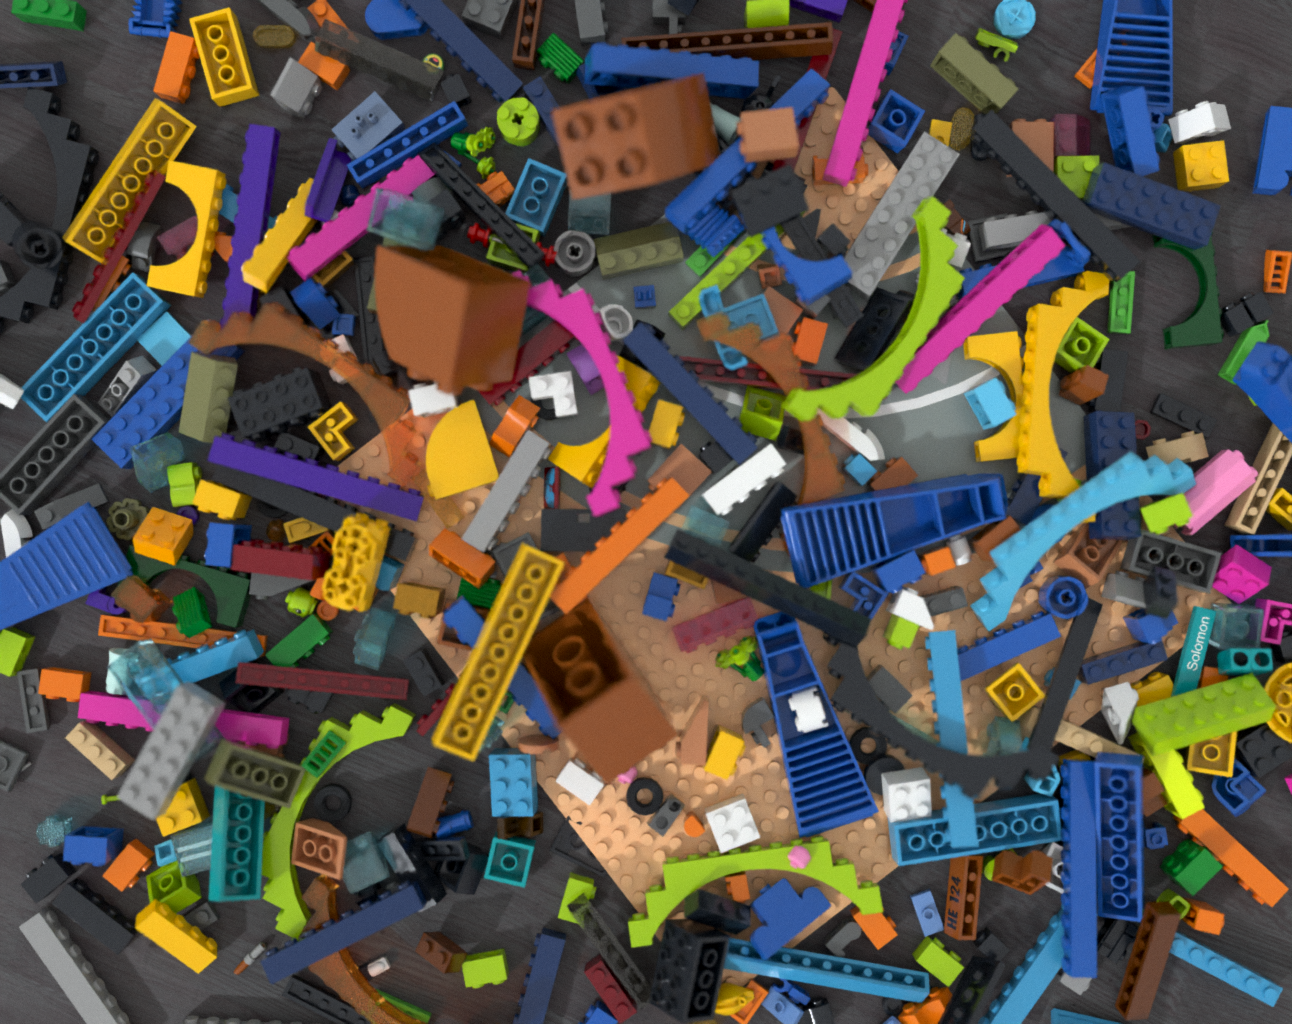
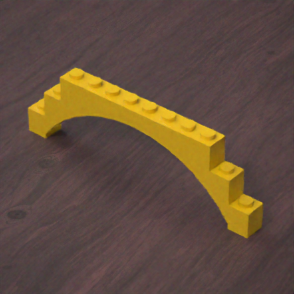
(1044, 334)

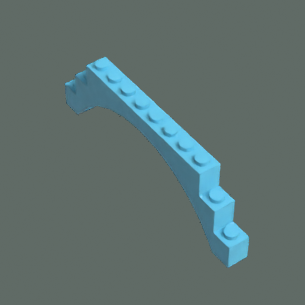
(1020, 553)

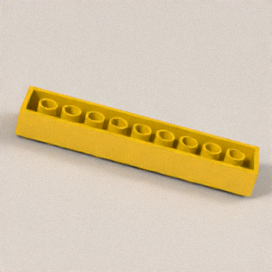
(497, 652)

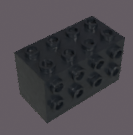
(280, 404)
(689, 970)

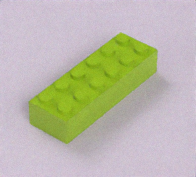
(1202, 714)

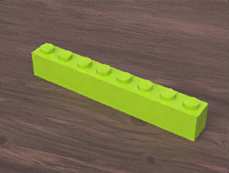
(723, 276)

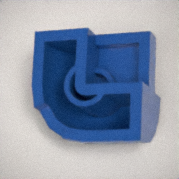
(1238, 791)

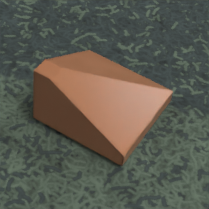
(769, 275)

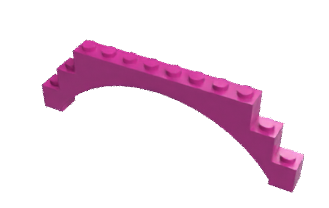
(626, 431)

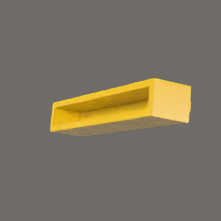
(289, 232)

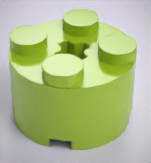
(515, 110)

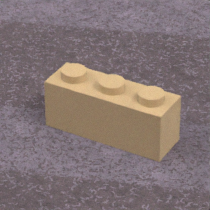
(100, 749)

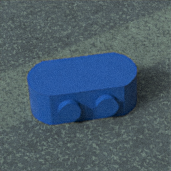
(391, 21)

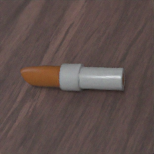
(250, 958)

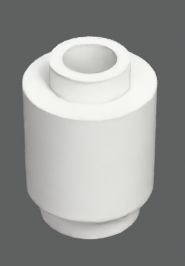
(959, 549)

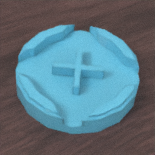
(1014, 18)

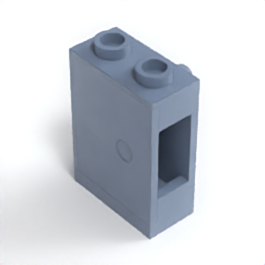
(367, 127)

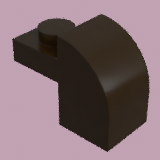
(520, 825)

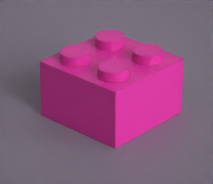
(1240, 574)

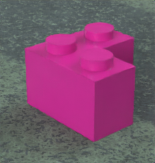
(1274, 618)

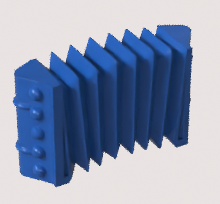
(154, 18)
(715, 230)

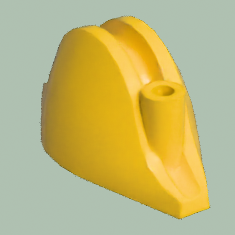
(732, 998)

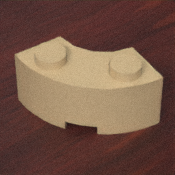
(1187, 448)

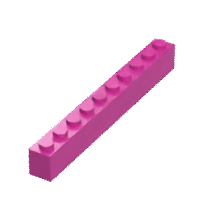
(863, 91)
(981, 303)
(232, 724)

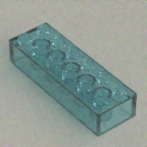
(150, 685)

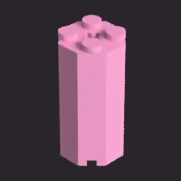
(1216, 486)

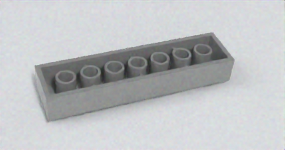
(892, 217)

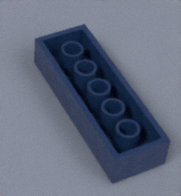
(1150, 206)
(1107, 440)

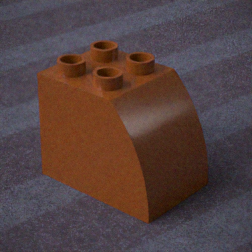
(637, 136)
(449, 316)
(597, 692)

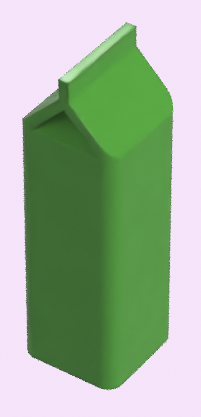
(1242, 349)

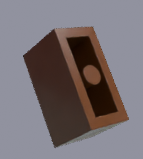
(441, 952)

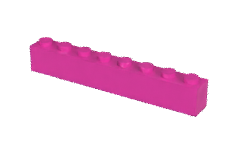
(353, 222)

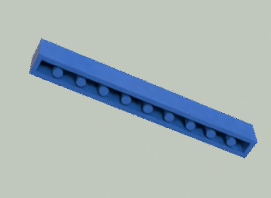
(730, 166)
(1079, 868)

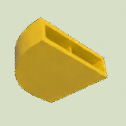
(459, 454)

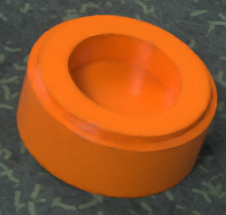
(327, 611)

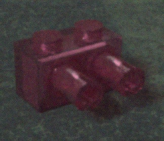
(179, 237)

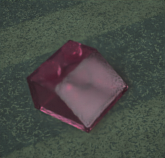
(1071, 135)

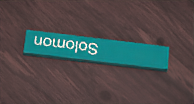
(1193, 650)

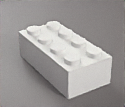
(743, 479)

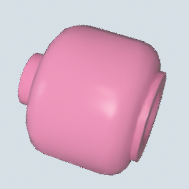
(629, 776)
(799, 857)

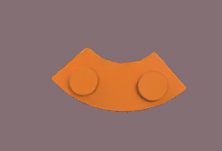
(516, 422)
(929, 1010)

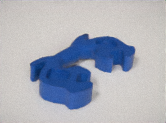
(1078, 253)

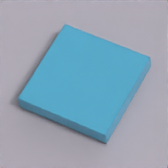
(164, 338)

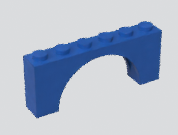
(810, 278)

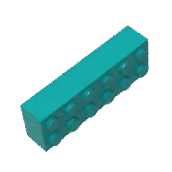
(236, 846)

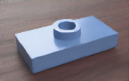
(927, 912)
(782, 1007)

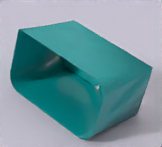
(1226, 662)

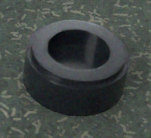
(892, 1006)

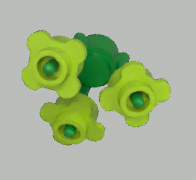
(476, 143)
(740, 656)

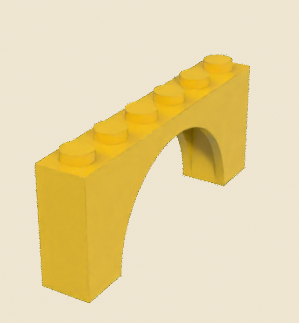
(191, 271)
(1003, 354)
(588, 460)

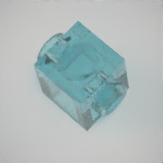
(53, 830)

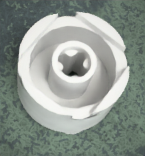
(808, 708)

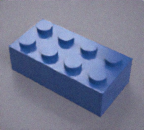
(1130, 130)

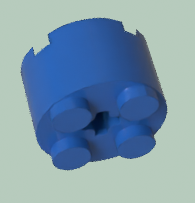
(1074, 592)

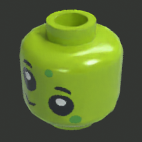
(301, 602)

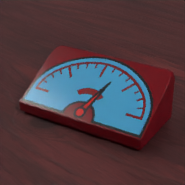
(552, 488)

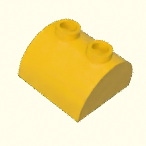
(1014, 692)

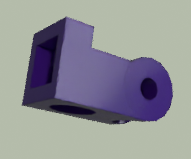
(104, 601)

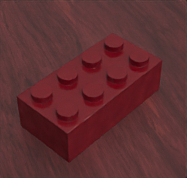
(280, 559)

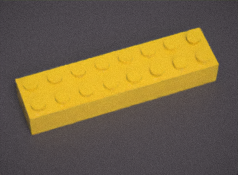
(149, 148)

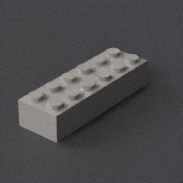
(507, 492)
(171, 750)

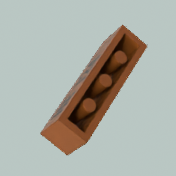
(963, 897)

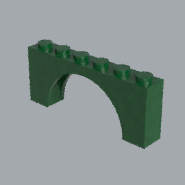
(1203, 324)
(228, 587)

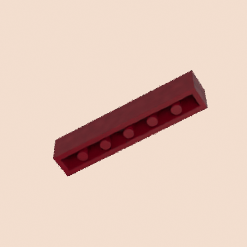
(530, 358)

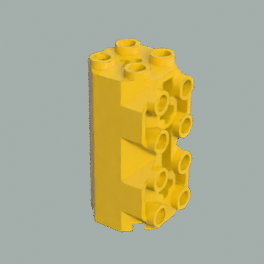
(356, 563)

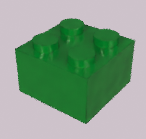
(1190, 866)

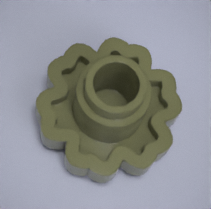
(126, 518)

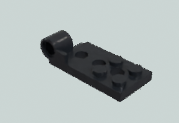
(898, 308)
(973, 991)

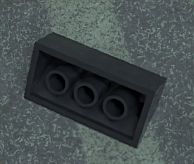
(762, 522)

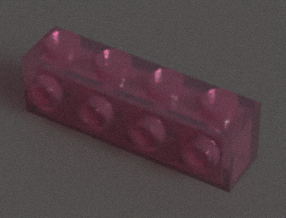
(715, 624)

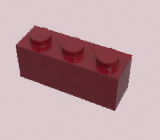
(610, 989)

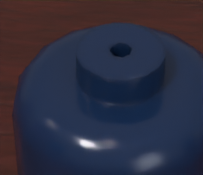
(348, 195)

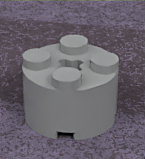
(579, 242)

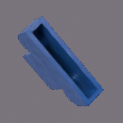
(1275, 152)
(1264, 544)
(784, 915)

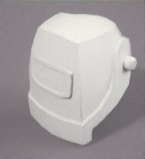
(616, 321)

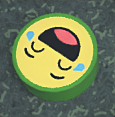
(434, 60)

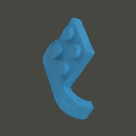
(752, 309)

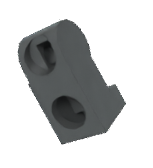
(666, 815)
(842, 935)

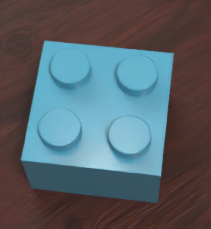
(990, 403)

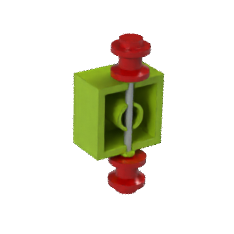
(500, 255)

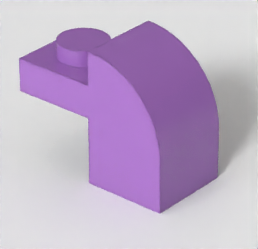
(586, 368)

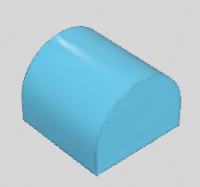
(165, 853)

